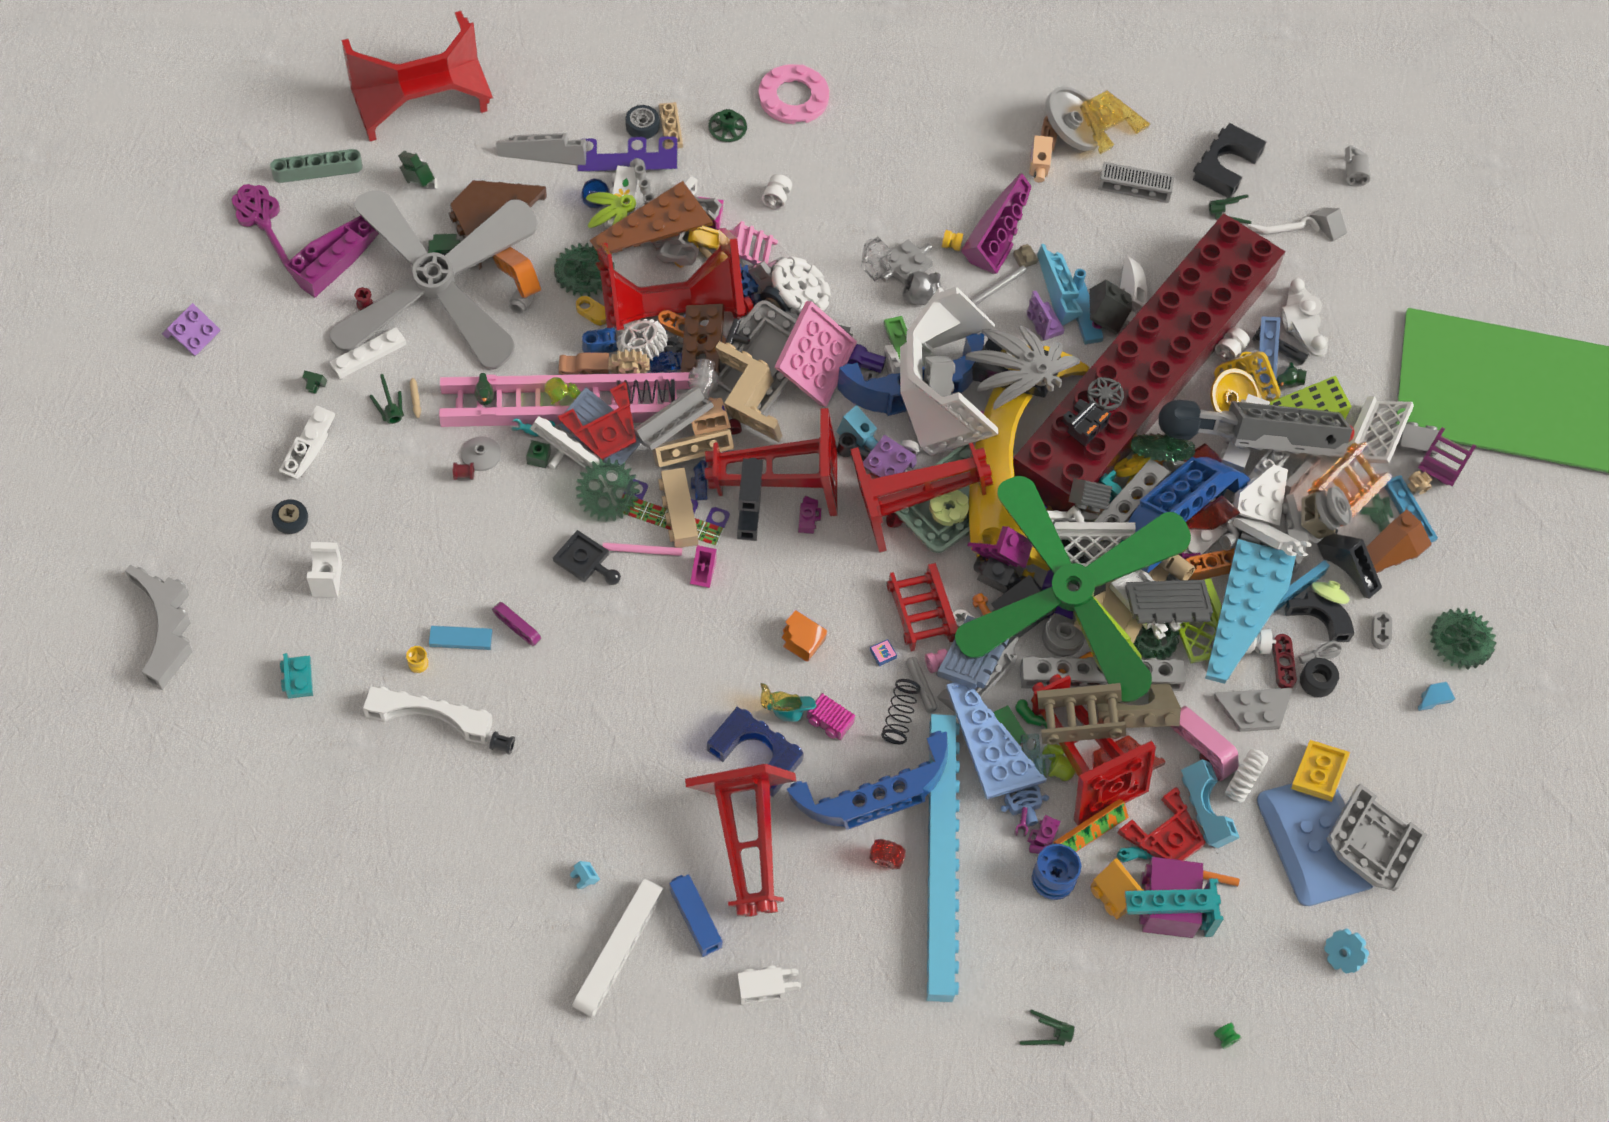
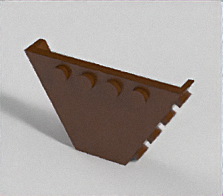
(484, 198)

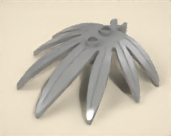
(1033, 364)

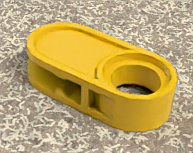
(594, 313)

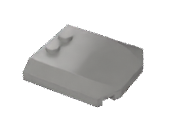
(1374, 840)

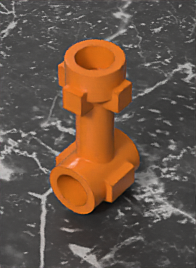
(980, 601)

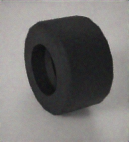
(1314, 687)

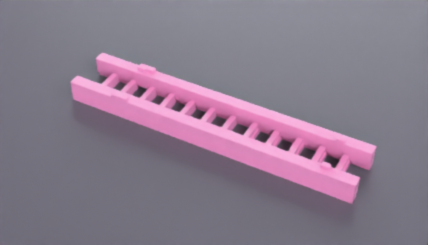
(523, 384)

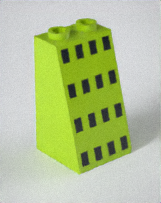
(1323, 396)

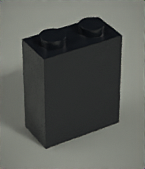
(1022, 590)

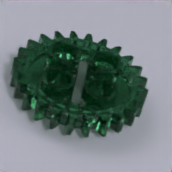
(584, 268)
(1162, 447)
(591, 497)
(1463, 638)

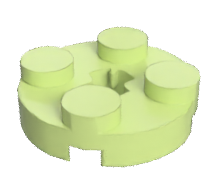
(953, 515)

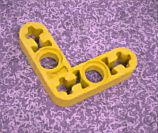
(1251, 367)

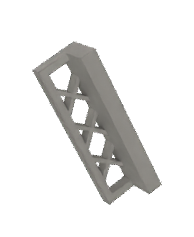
(673, 418)

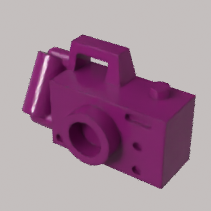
(807, 515)
(1044, 835)

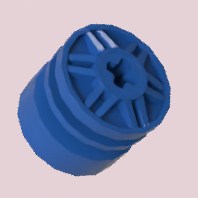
(1055, 862)

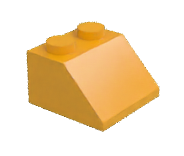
(1111, 887)

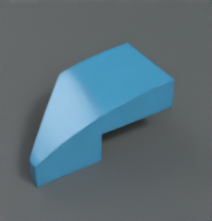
(1435, 695)

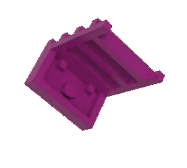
(1440, 470)
(1010, 548)

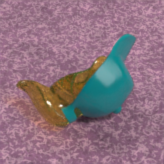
(784, 705)

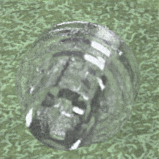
(704, 377)

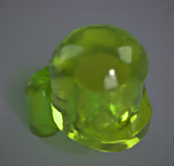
(557, 389)

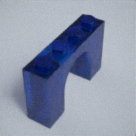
(742, 727)

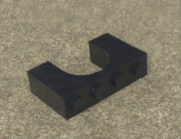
(1230, 141)
(982, 371)
(749, 499)

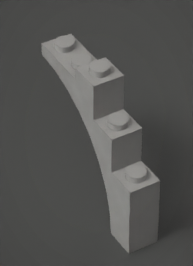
(170, 647)

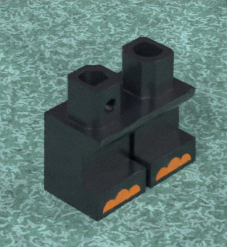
(1087, 423)

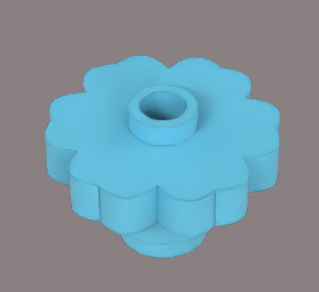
(1346, 951)

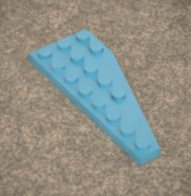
(1253, 591)

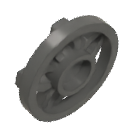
(1105, 393)

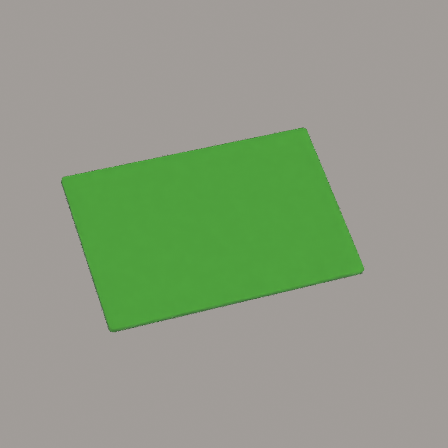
(1507, 388)

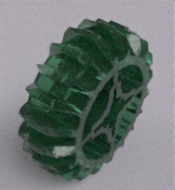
(1151, 647)

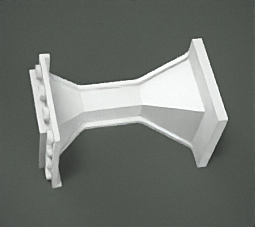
(939, 420)

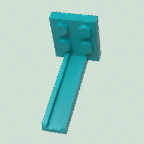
(1180, 901)

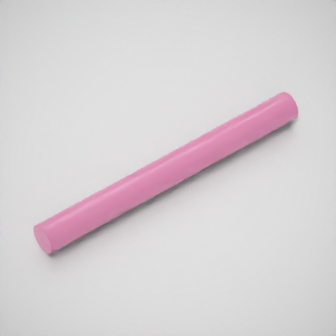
(643, 549)

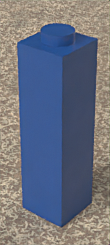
(695, 915)

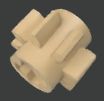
(1419, 482)

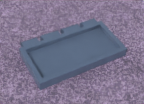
(589, 408)
(966, 670)

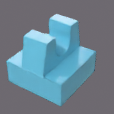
(586, 873)

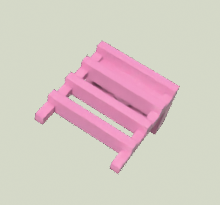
(744, 236)

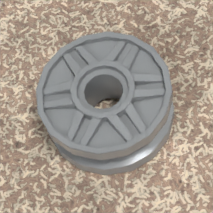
(1334, 508)

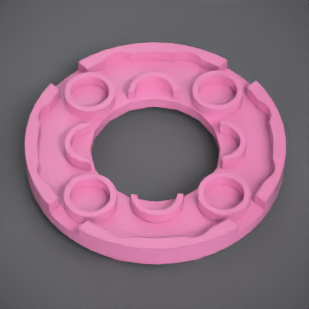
(793, 113)

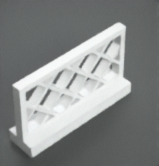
(1364, 428)
(1094, 532)

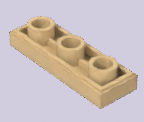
(670, 124)

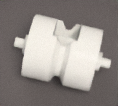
(777, 191)
(1232, 344)
(1263, 642)

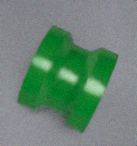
(1227, 1035)

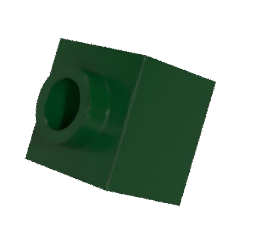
(538, 454)

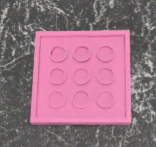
(815, 353)

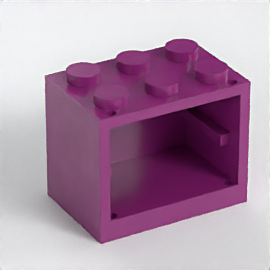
(1172, 875)

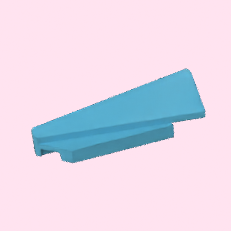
(1059, 285)

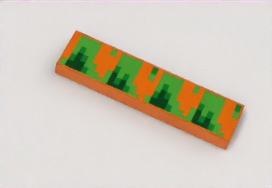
(1095, 826)

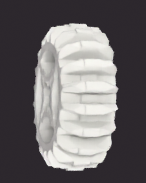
(644, 337)
(1246, 775)

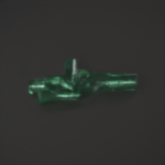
(1379, 511)

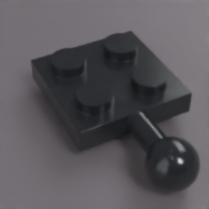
(584, 556)

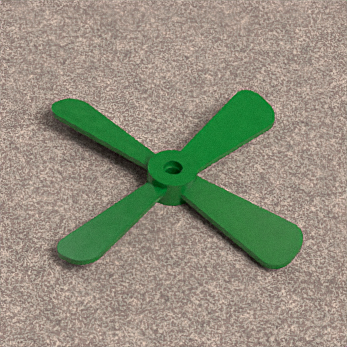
(1153, 543)

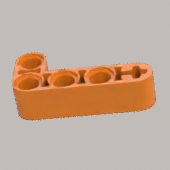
(520, 269)
(1216, 559)

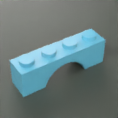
(1200, 781)

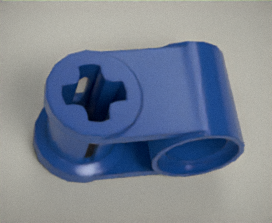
(598, 341)

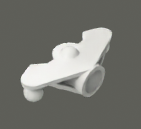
(1303, 318)

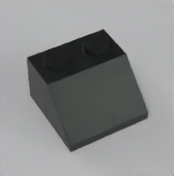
(1109, 306)

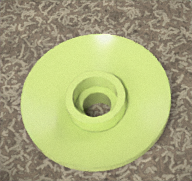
(1331, 591)

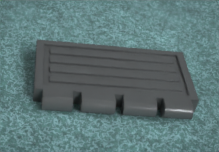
(1169, 600)

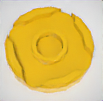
(1129, 467)

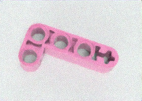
(1208, 742)

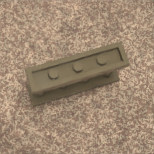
(1081, 696)

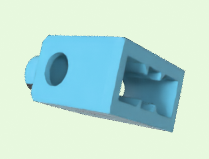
(860, 426)

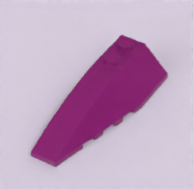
(994, 233)

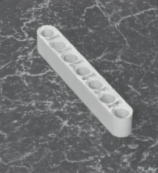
(618, 948)

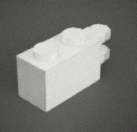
(765, 984)

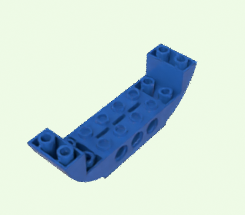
(884, 393)
(1187, 491)
(843, 810)

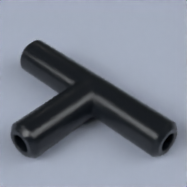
(733, 336)

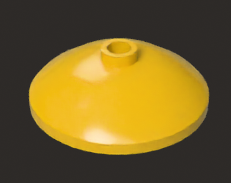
(1232, 384)

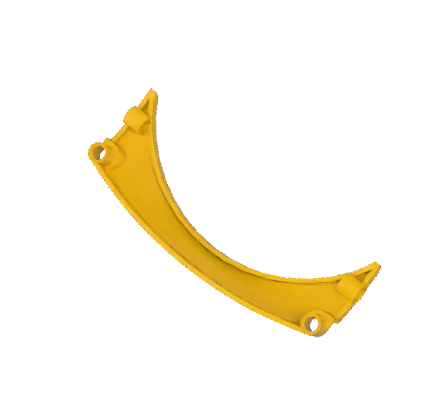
(986, 511)

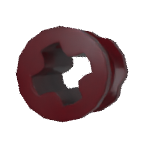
(363, 298)
(463, 471)

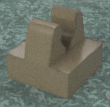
(1025, 256)

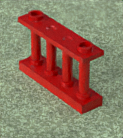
(937, 594)

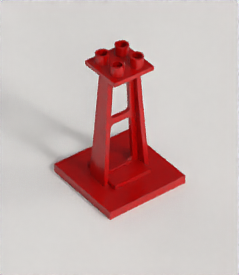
(825, 478)
(874, 488)
(1120, 778)
(739, 780)

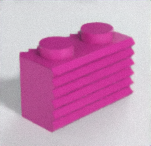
(831, 717)

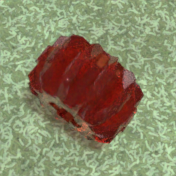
(887, 854)

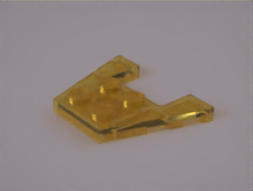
(1106, 112)

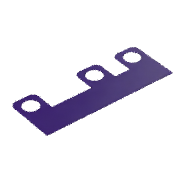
(652, 160)

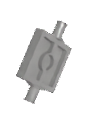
(906, 260)

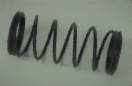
(671, 390)
(893, 730)

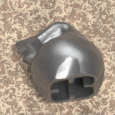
(921, 287)

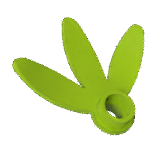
(616, 207)

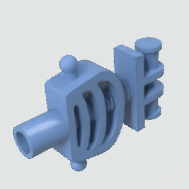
(1030, 798)

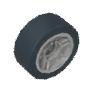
(642, 121)

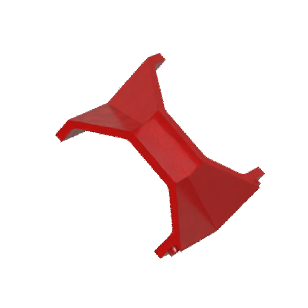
(385, 86)
(712, 283)

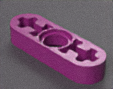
(516, 623)

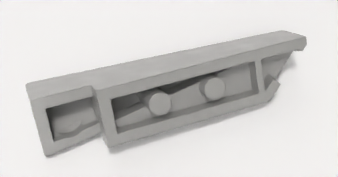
(544, 147)
(1005, 662)

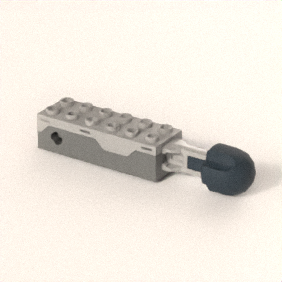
(1261, 427)

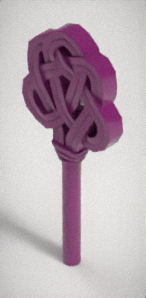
(252, 212)

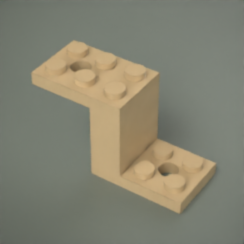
(749, 390)

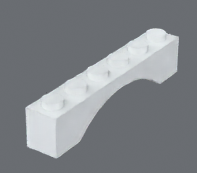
(387, 704)

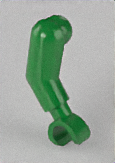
(1026, 713)

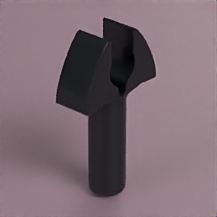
(677, 346)

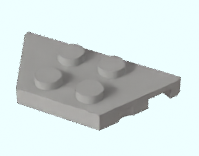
(1255, 708)

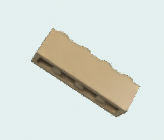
(691, 447)
(679, 508)

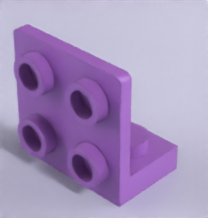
(1044, 318)
(192, 329)
(889, 458)

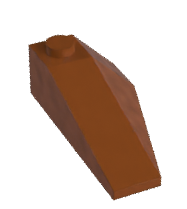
(1398, 542)

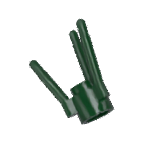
(1218, 207)
(392, 413)
(1062, 1031)

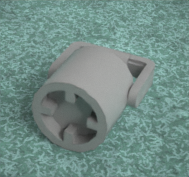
(1356, 167)

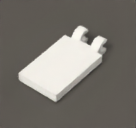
(1272, 536)
(1118, 588)

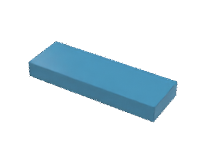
(460, 637)

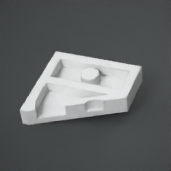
(892, 360)

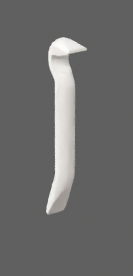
(1285, 227)

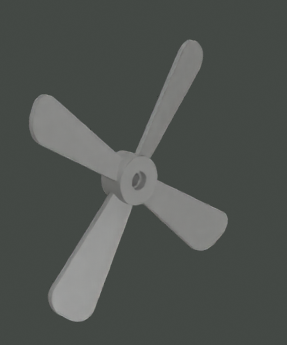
(500, 231)

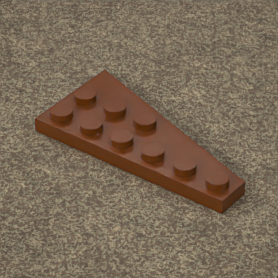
(657, 220)

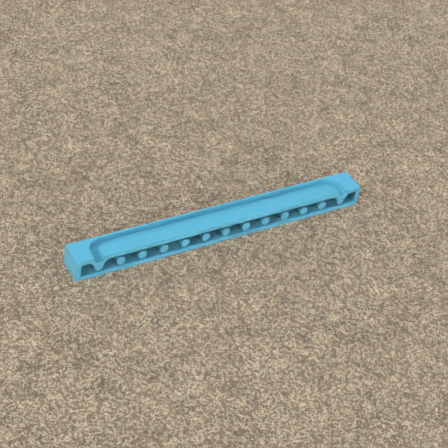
(941, 871)

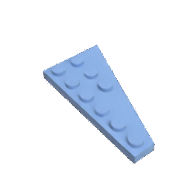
(994, 751)

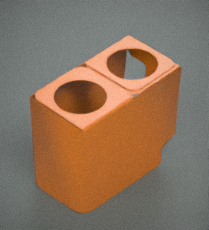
(803, 636)

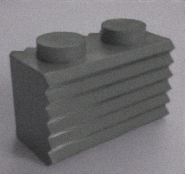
(1090, 494)

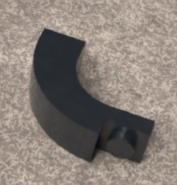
(1330, 613)

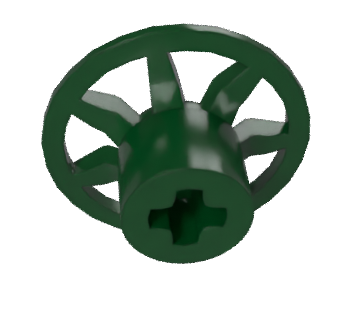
(728, 123)

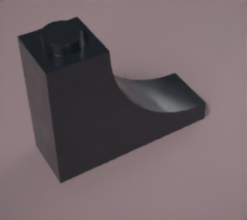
(1353, 558)

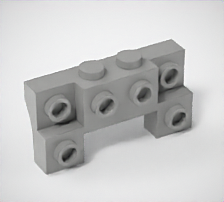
(678, 248)

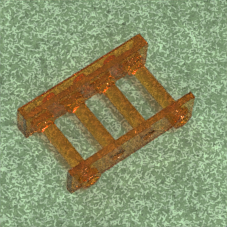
(1365, 491)

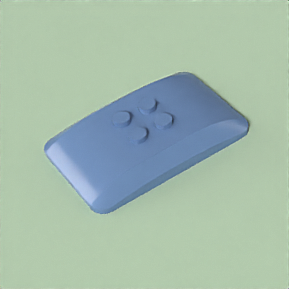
(1299, 832)

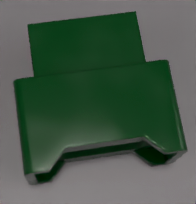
(414, 169)
(442, 243)

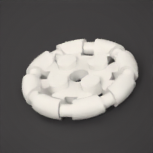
(789, 274)

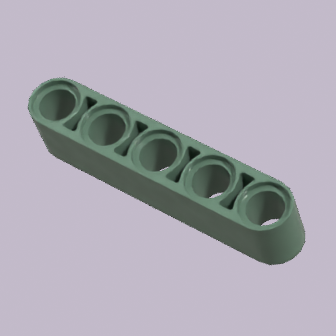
(316, 165)

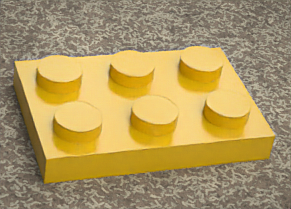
(1320, 770)

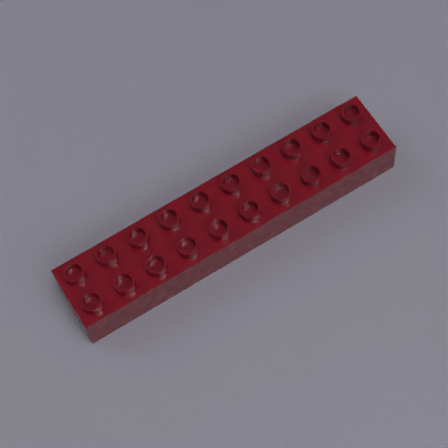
(1154, 357)

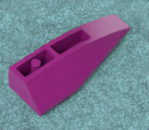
(330, 255)

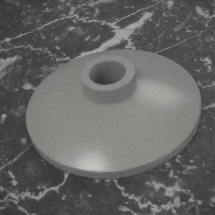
(482, 460)

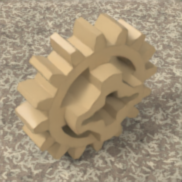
(628, 362)

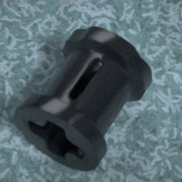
(502, 742)

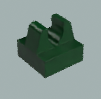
(314, 381)

